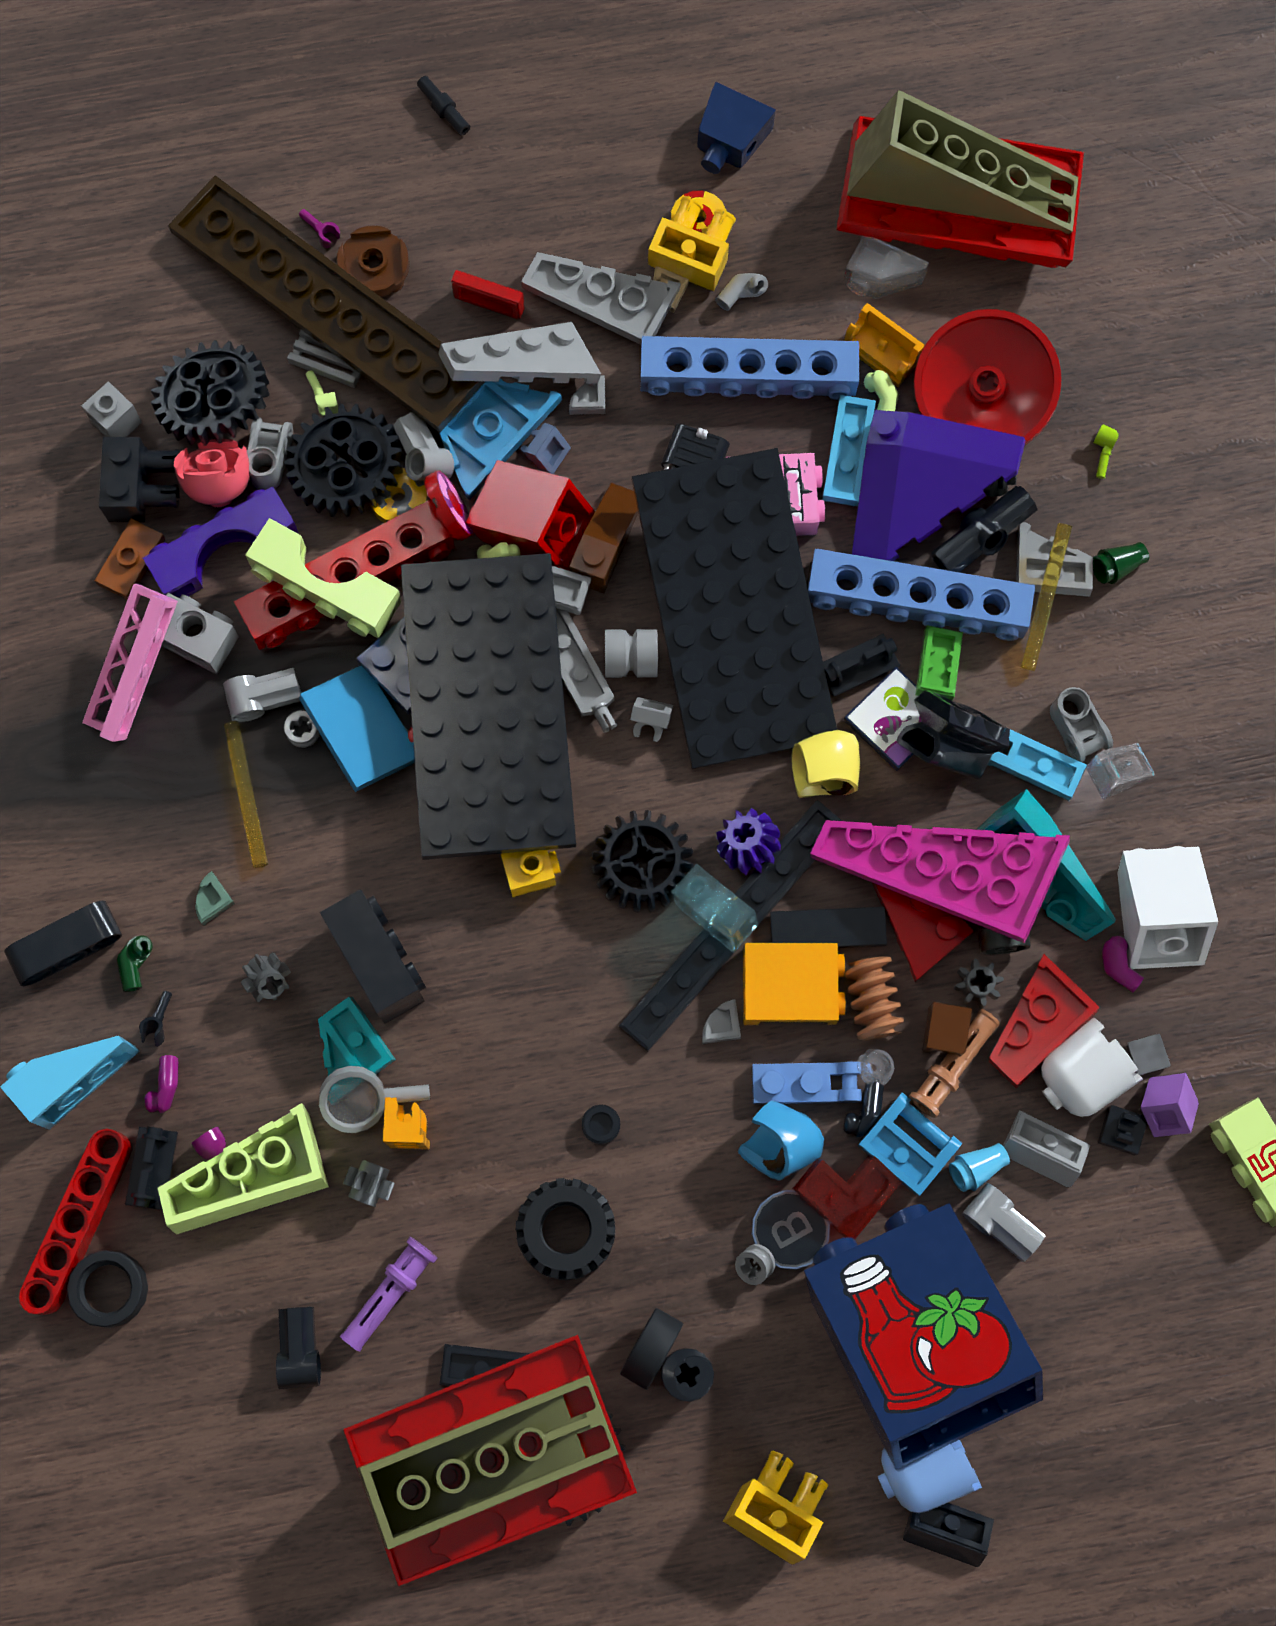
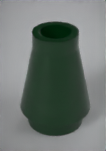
(1117, 562)

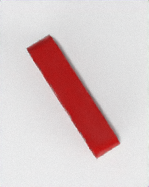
(59, 1233)

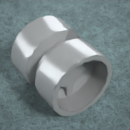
(631, 653)

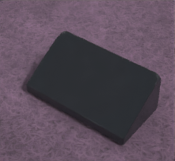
(951, 1532)

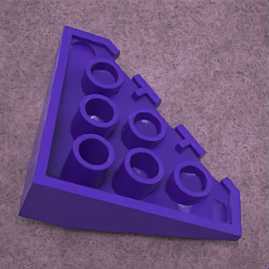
(922, 472)

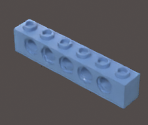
(765, 355)
(901, 579)

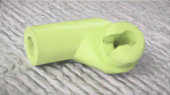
(884, 388)
(500, 550)

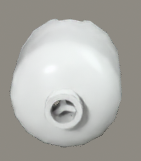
(1087, 1071)

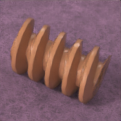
(873, 998)

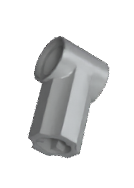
(421, 449)
(251, 695)
(995, 1216)

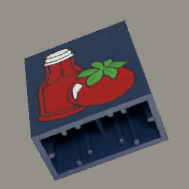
(922, 1332)

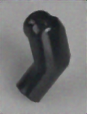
(869, 1113)

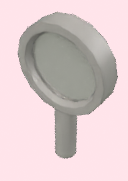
(355, 1098)

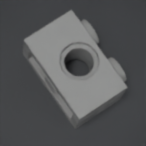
(207, 648)

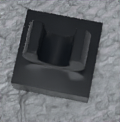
(1123, 1130)

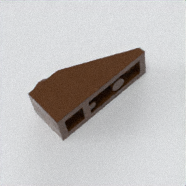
(605, 537)

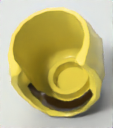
(826, 764)

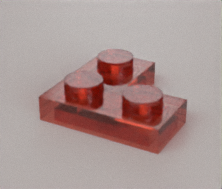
(851, 1203)

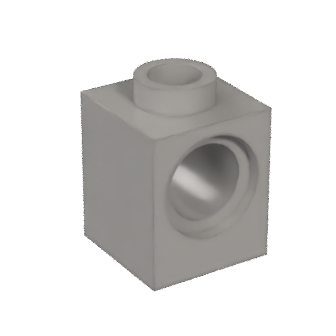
(111, 412)

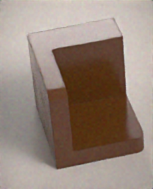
(946, 1028)

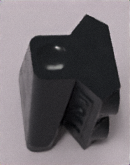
(953, 735)

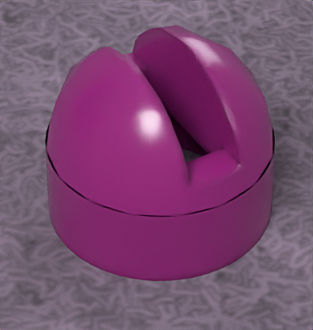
(210, 1143)

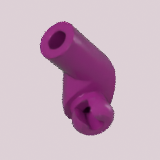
(167, 1085)

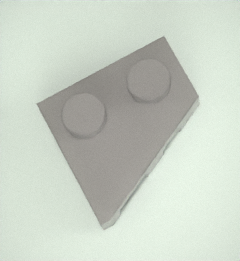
(1032, 560)

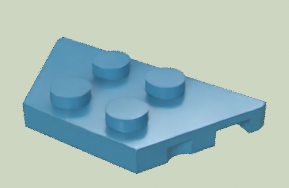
(493, 428)

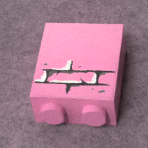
(801, 483)

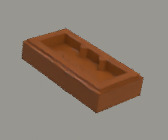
(126, 562)

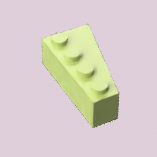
(249, 1175)

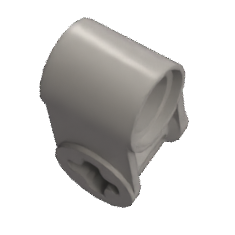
(268, 448)
(1080, 727)

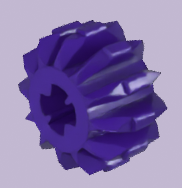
(748, 841)

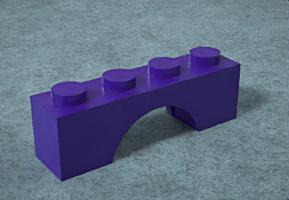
(181, 562)

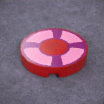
(451, 508)

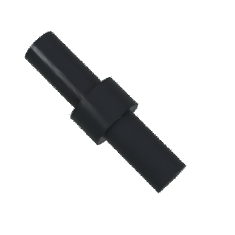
(443, 105)

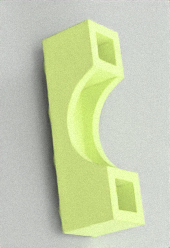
(363, 602)

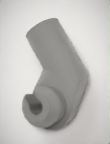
(741, 286)

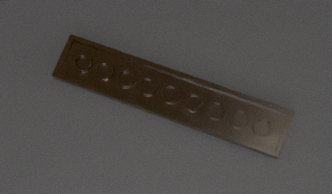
(323, 301)

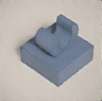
(546, 448)

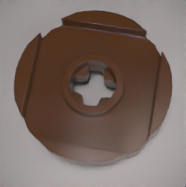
(377, 241)

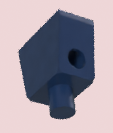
(732, 128)

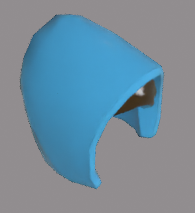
(782, 1142)

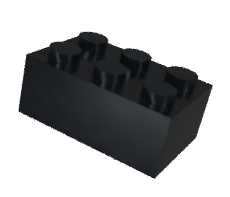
(374, 955)

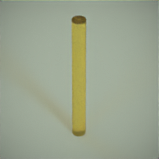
(1046, 596)
(245, 794)

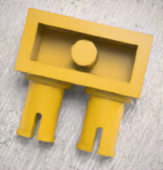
(690, 252)
(771, 1519)

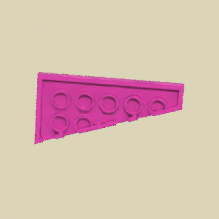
(961, 871)

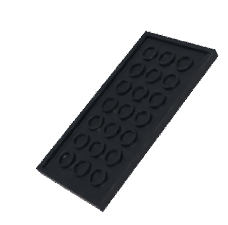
(734, 607)
(487, 707)

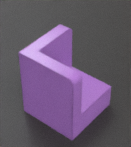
(1169, 1105)

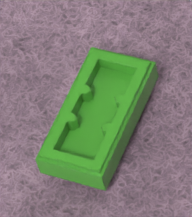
(939, 661)

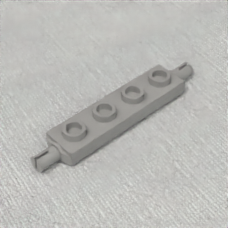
(582, 675)

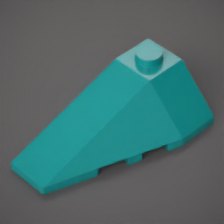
(1072, 895)

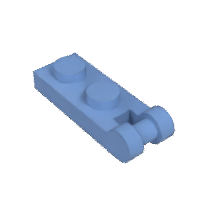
(804, 1083)

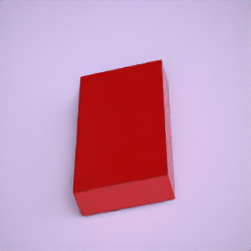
(488, 294)

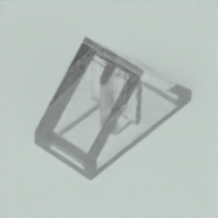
(1119, 769)

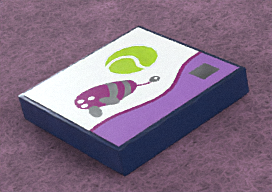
(884, 715)

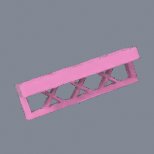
(137, 665)

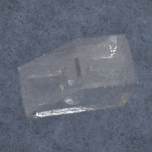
(882, 269)

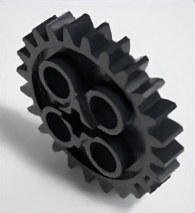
(210, 392)
(366, 437)

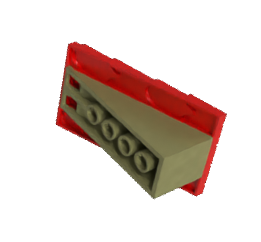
(958, 188)
(489, 1460)

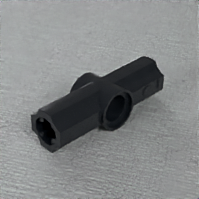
(984, 530)

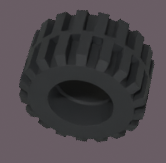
(530, 1224)

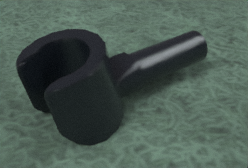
(154, 1023)

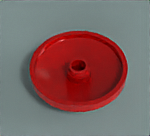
(989, 374)

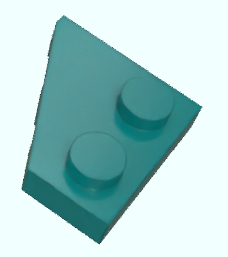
(352, 1039)

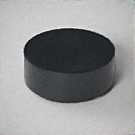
(601, 1124)

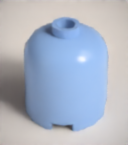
(931, 1479)

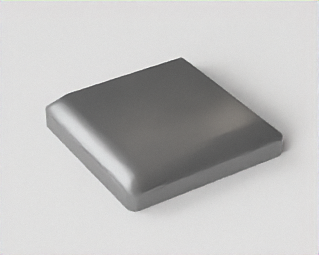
(1149, 1054)

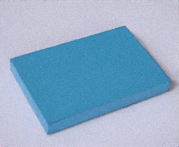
(359, 727)

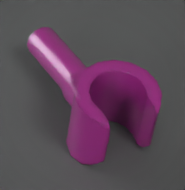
(320, 228)

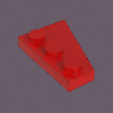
(922, 930)
(1043, 1019)

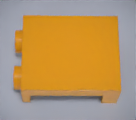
(792, 983)

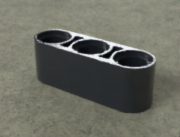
(63, 943)

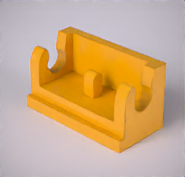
(884, 344)
(402, 1129)

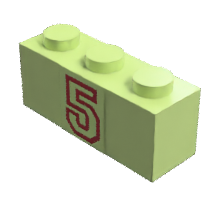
(1250, 1143)

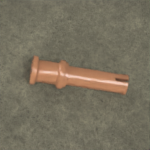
(940, 1079)

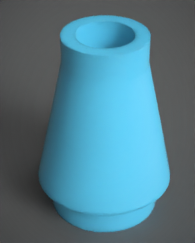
(976, 1167)

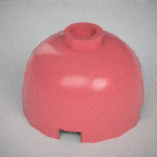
(213, 472)

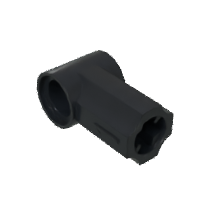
(298, 1360)

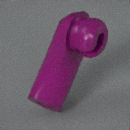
(1116, 963)

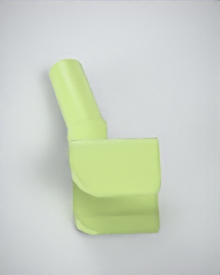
(322, 400)

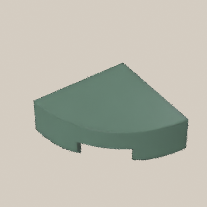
(211, 899)

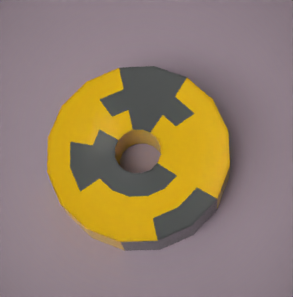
(414, 495)

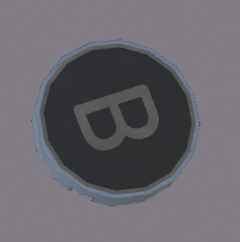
(789, 1229)

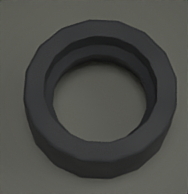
(82, 1271)
(651, 1348)

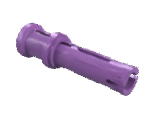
(400, 1278)

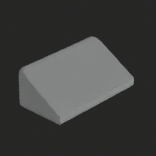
(1046, 1149)

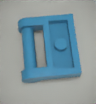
(903, 1154)

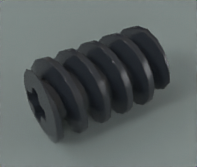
(702, 1379)

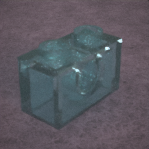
(715, 908)

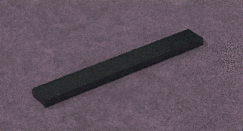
(707, 954)

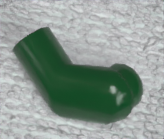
(130, 961)

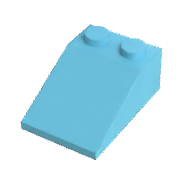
(60, 1081)

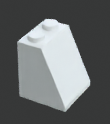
(1166, 907)

